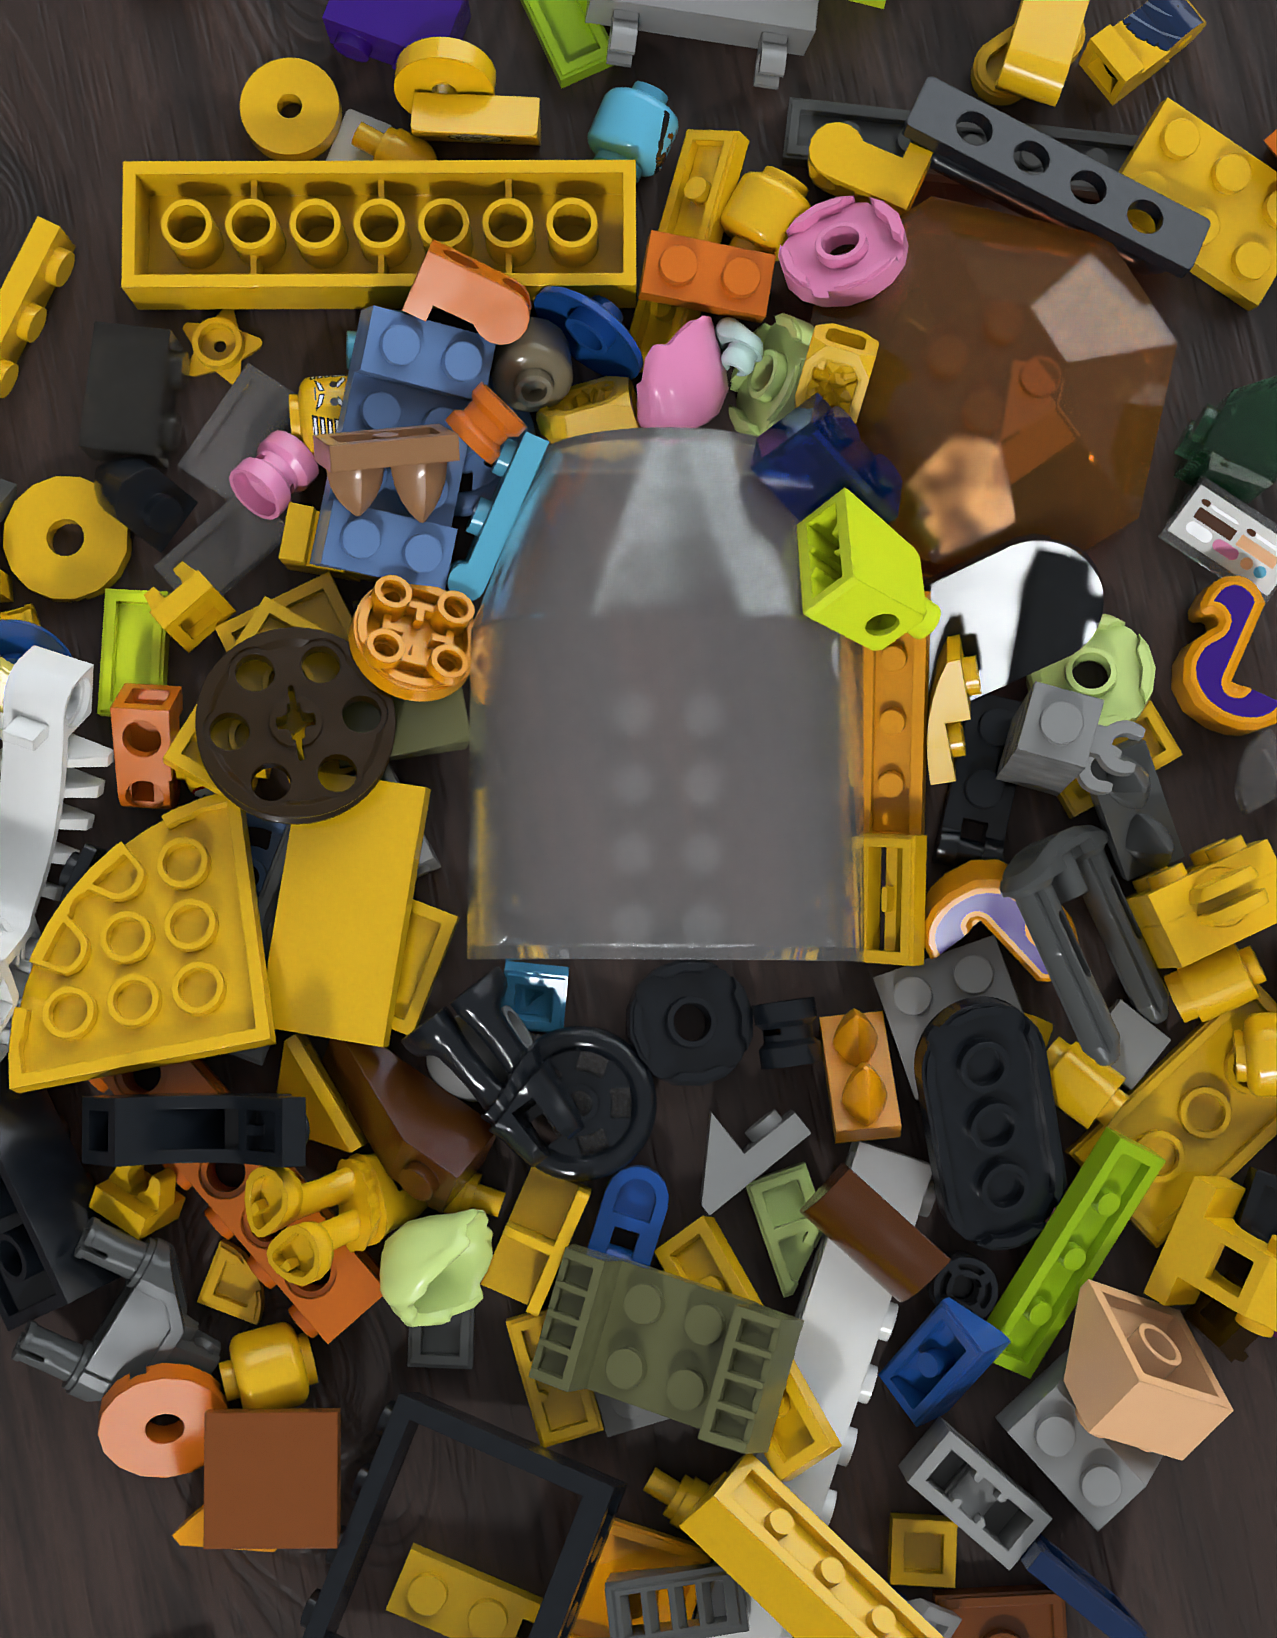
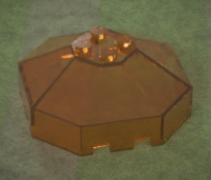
(1010, 382)

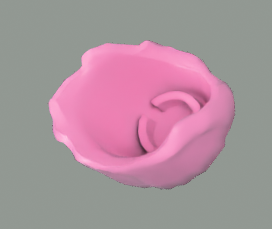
(683, 379)

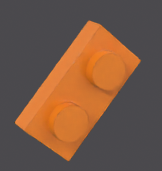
(706, 276)

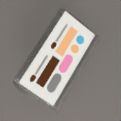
(1225, 536)

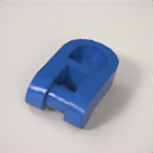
(635, 1202)

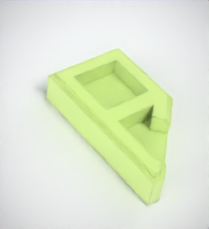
(784, 1229)

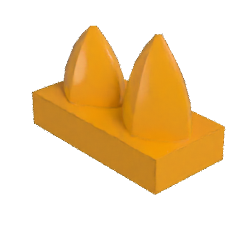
(859, 1077)

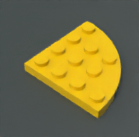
(149, 957)

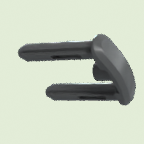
(1055, 873)

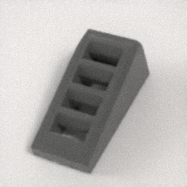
(647, 1581)

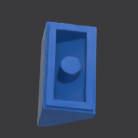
(942, 1361)

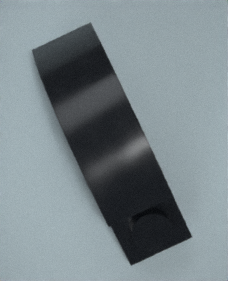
(195, 1129)

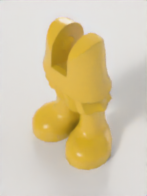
(305, 1251)

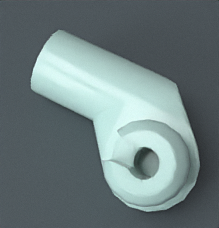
(738, 346)

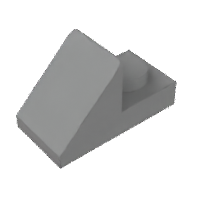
(731, 1169)

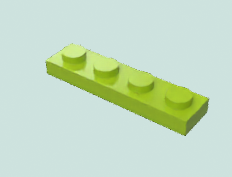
(1072, 1248)

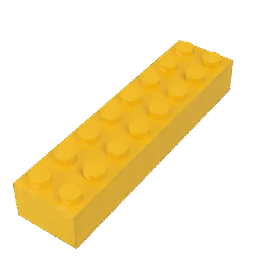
(362, 228)

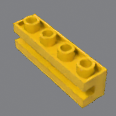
(795, 1560)

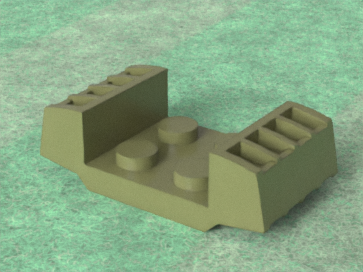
(667, 1347)

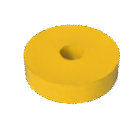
(442, 67)
(285, 83)

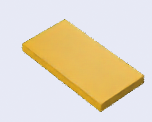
(347, 915)
(1191, 1117)

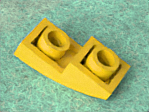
(948, 705)

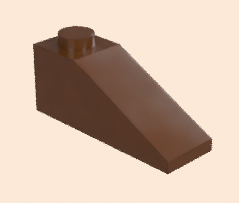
(413, 1124)

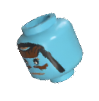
(634, 127)

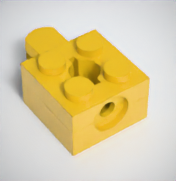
(1208, 904)

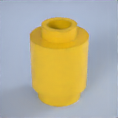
(1216, 983)
(1082, 1086)

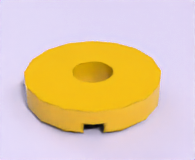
(30, 536)

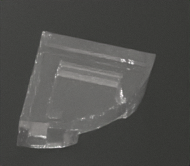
(1257, 773)

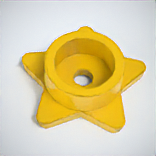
(214, 330)

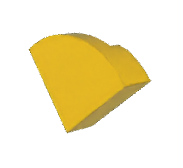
(232, 1285)

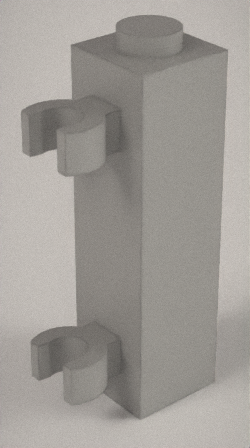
(766, 25)
(1058, 738)

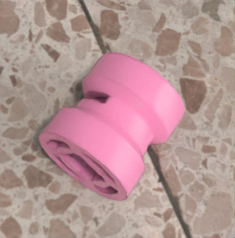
(276, 472)

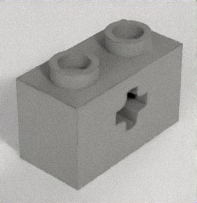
(974, 1493)

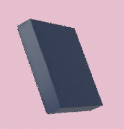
(1081, 1590)

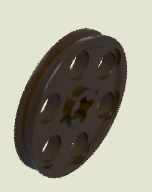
(273, 748)

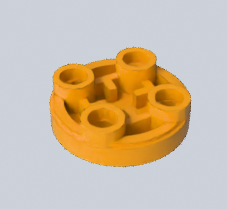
(412, 639)

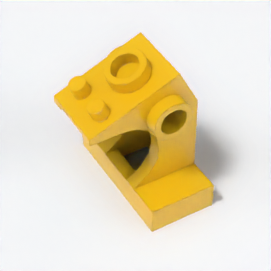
(1194, 1247)

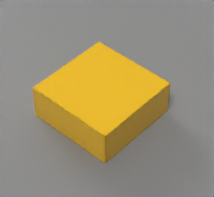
(922, 1550)

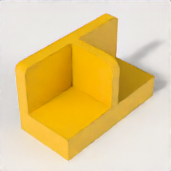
(536, 1238)

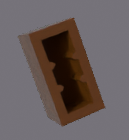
(874, 1234)

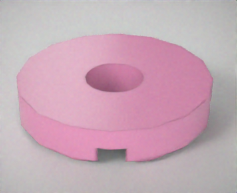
(847, 277)

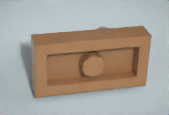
(416, 460)

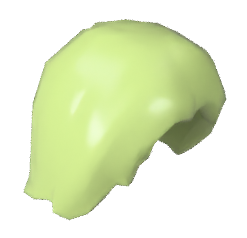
(436, 1266)

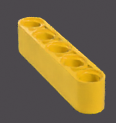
(1041, 49)

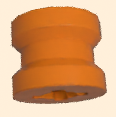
(486, 423)

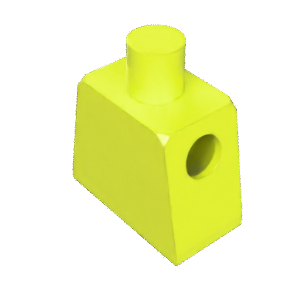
(861, 575)

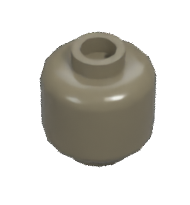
(533, 368)

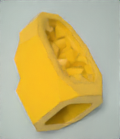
(838, 367)
(591, 408)

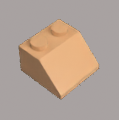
(1140, 1374)

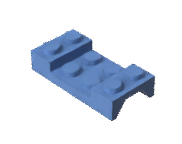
(401, 377)

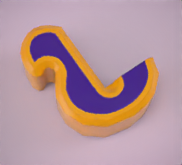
(1209, 662)
(972, 896)

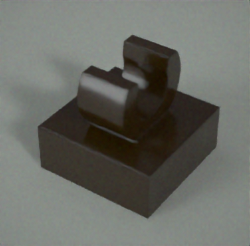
(1218, 1325)

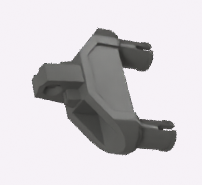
(140, 1329)

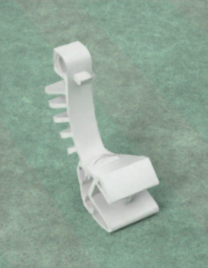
(41, 709)

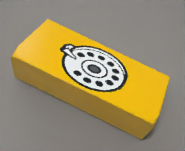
(476, 118)

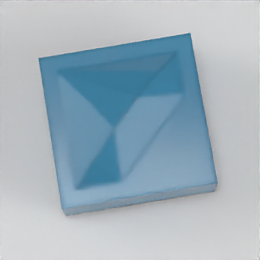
(537, 994)

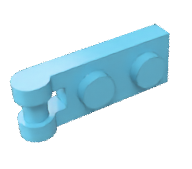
(495, 517)

